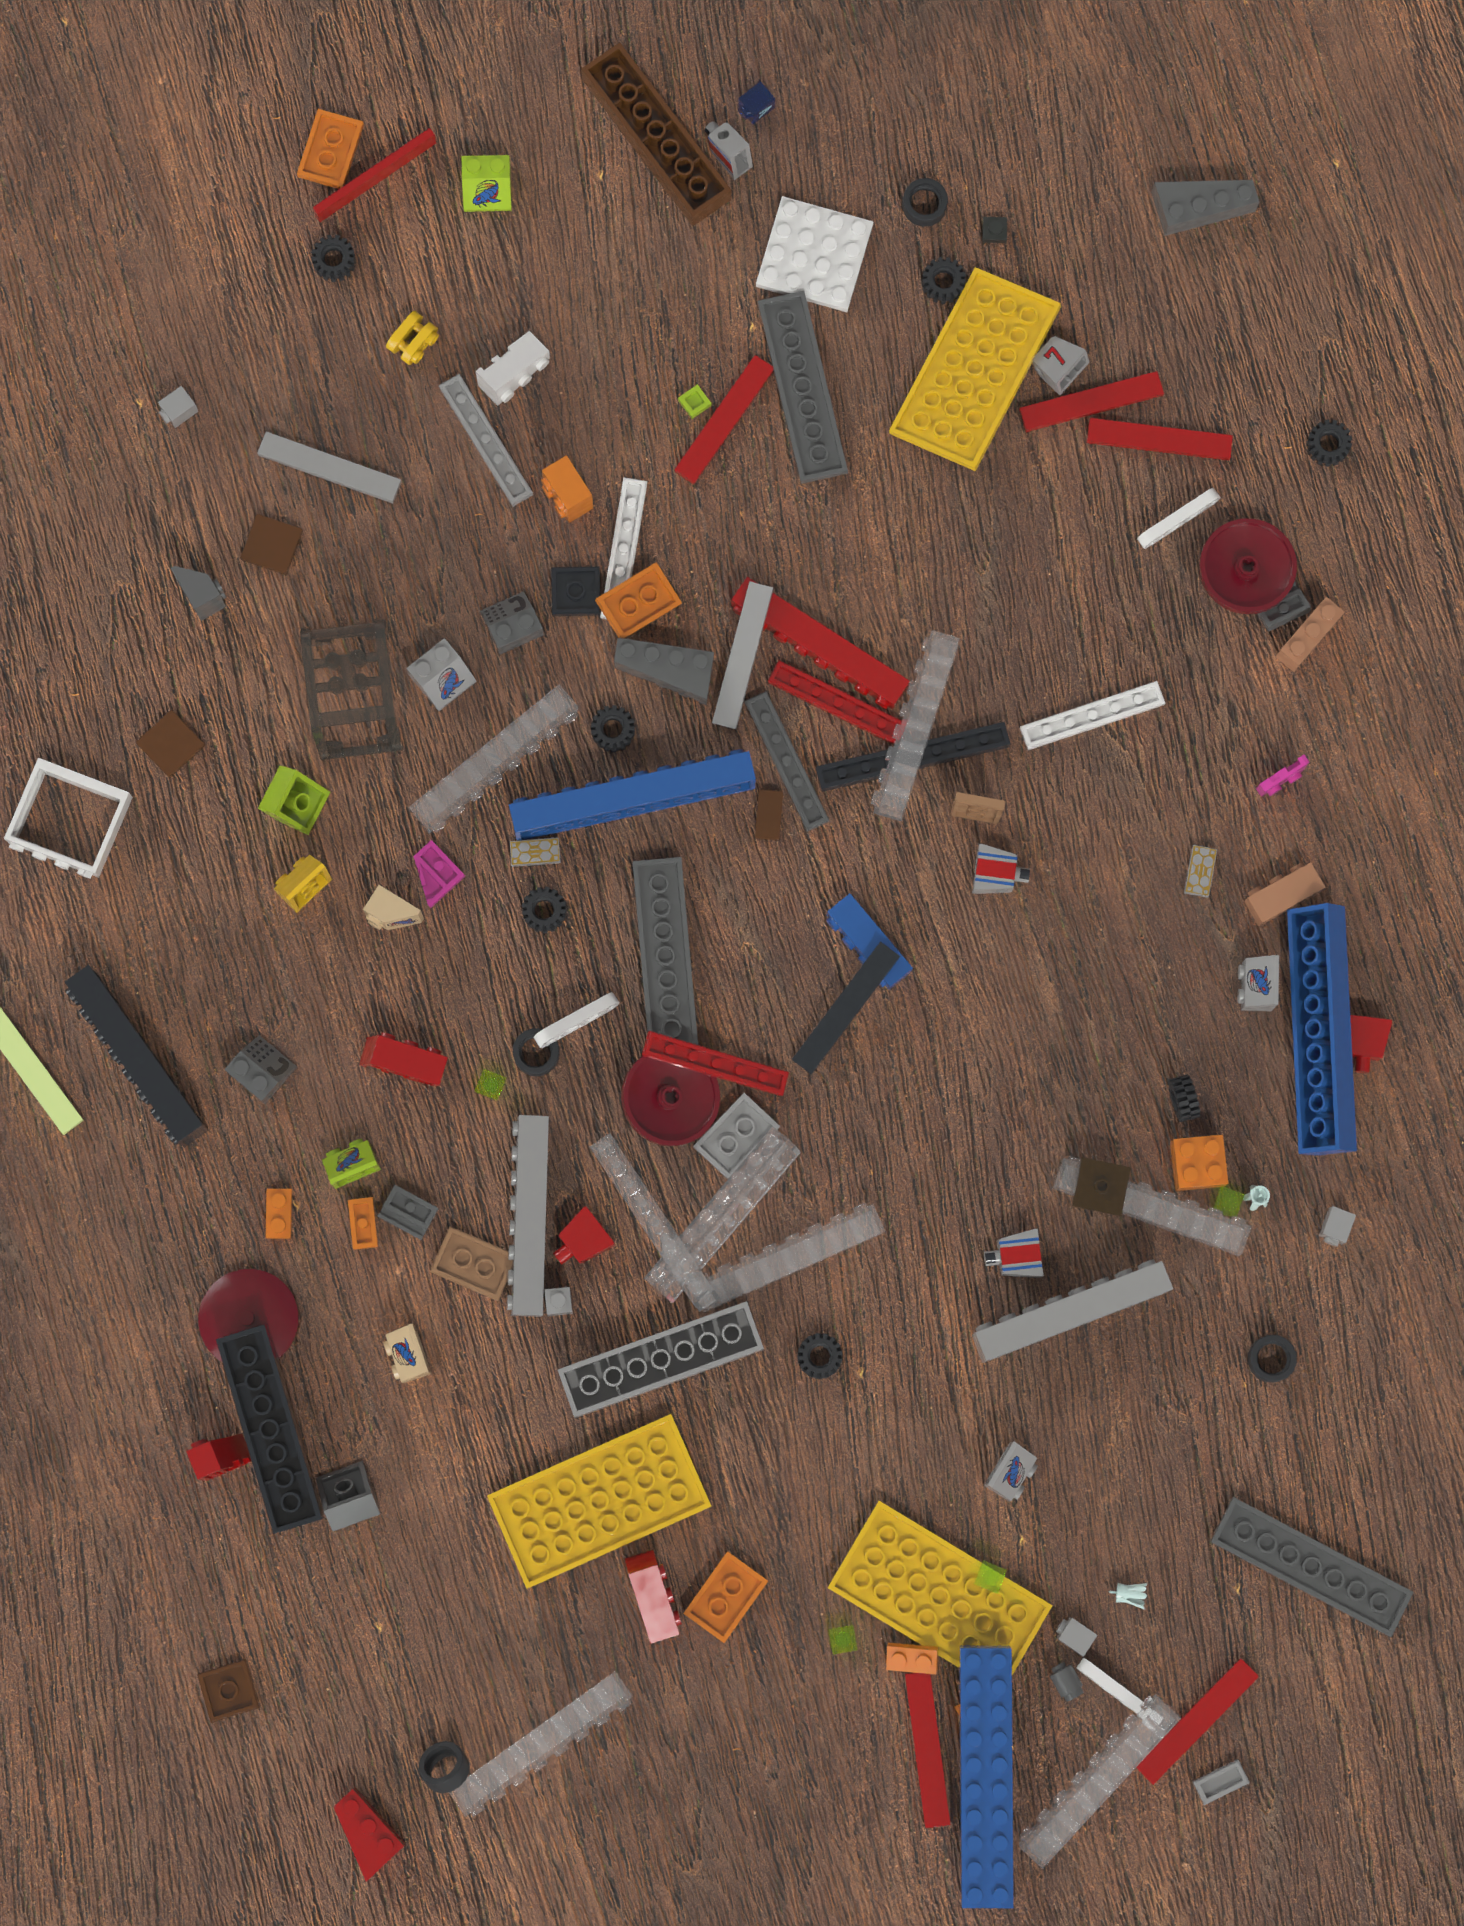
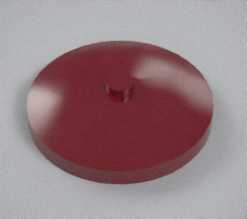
(1248, 566)
(669, 1102)
(247, 1301)

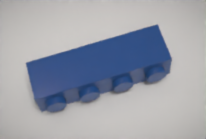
(864, 936)

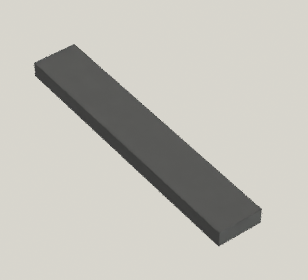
(786, 761)

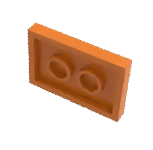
(330, 149)
(638, 601)
(725, 1597)

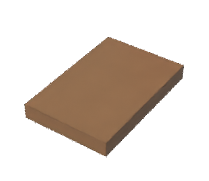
(977, 808)
(473, 1264)

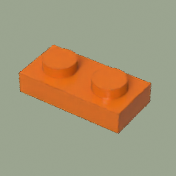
(278, 1214)
(363, 1223)
(912, 1658)

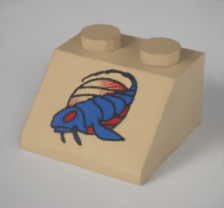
(390, 911)
(407, 1353)

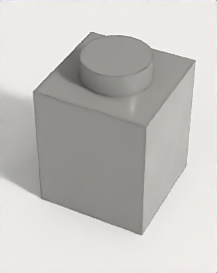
(177, 407)
(1336, 1226)
(558, 1301)
(1075, 1636)

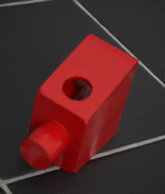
(1368, 1040)
(583, 1238)

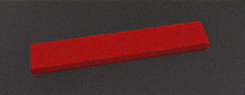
(374, 175)
(1091, 401)
(724, 419)
(1159, 439)
(834, 701)
(715, 1063)
(1197, 1721)
(927, 1750)

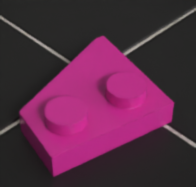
(1290, 773)
(436, 872)

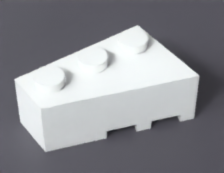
(513, 368)

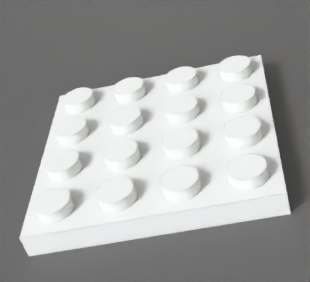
(814, 253)

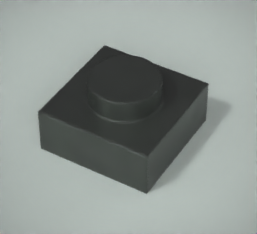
(994, 230)

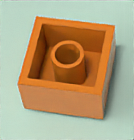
(567, 489)
(1199, 1162)

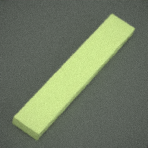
(37, 1077)

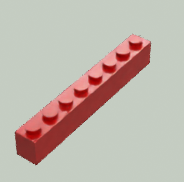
(829, 650)

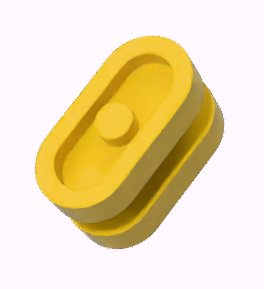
(426, 336)

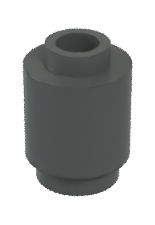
(1066, 1681)

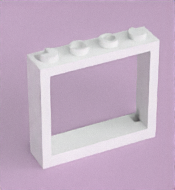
(44, 767)

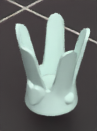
(1258, 1195)
(1131, 1594)

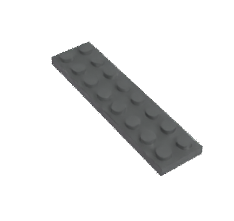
(802, 387)
(665, 948)
(1311, 1567)

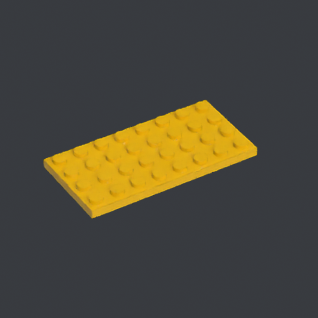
(975, 369)
(598, 1501)
(930, 1591)

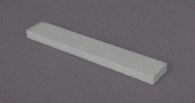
(485, 440)
(329, 467)
(742, 655)

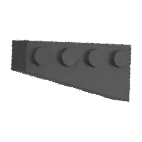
(1201, 203)
(667, 666)

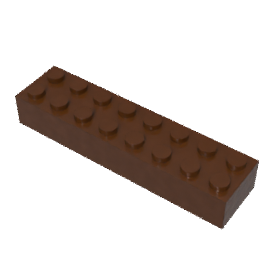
(656, 134)

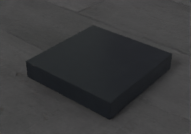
(575, 591)

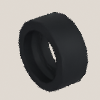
(930, 185)
(531, 1070)
(1285, 1345)
(454, 1778)

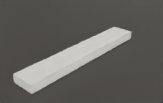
(626, 533)
(1092, 715)

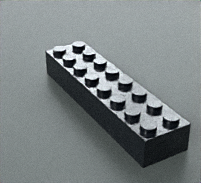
(132, 1051)
(270, 1428)

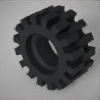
(326, 246)
(953, 270)
(1339, 433)
(602, 718)
(533, 899)
(1184, 1098)
(809, 1367)

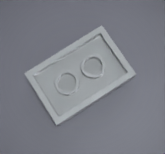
(735, 1135)

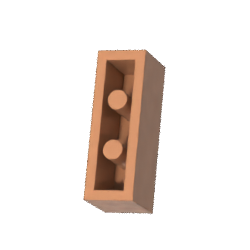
(1310, 634)
(1284, 893)

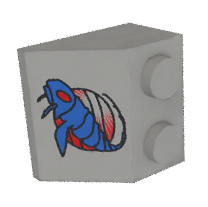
(441, 674)
(1259, 983)
(1011, 1472)

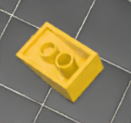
(303, 882)

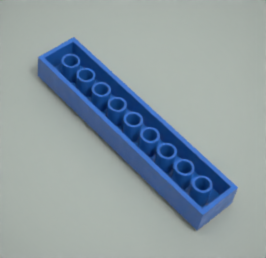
(632, 795)
(1321, 1030)
(986, 1776)

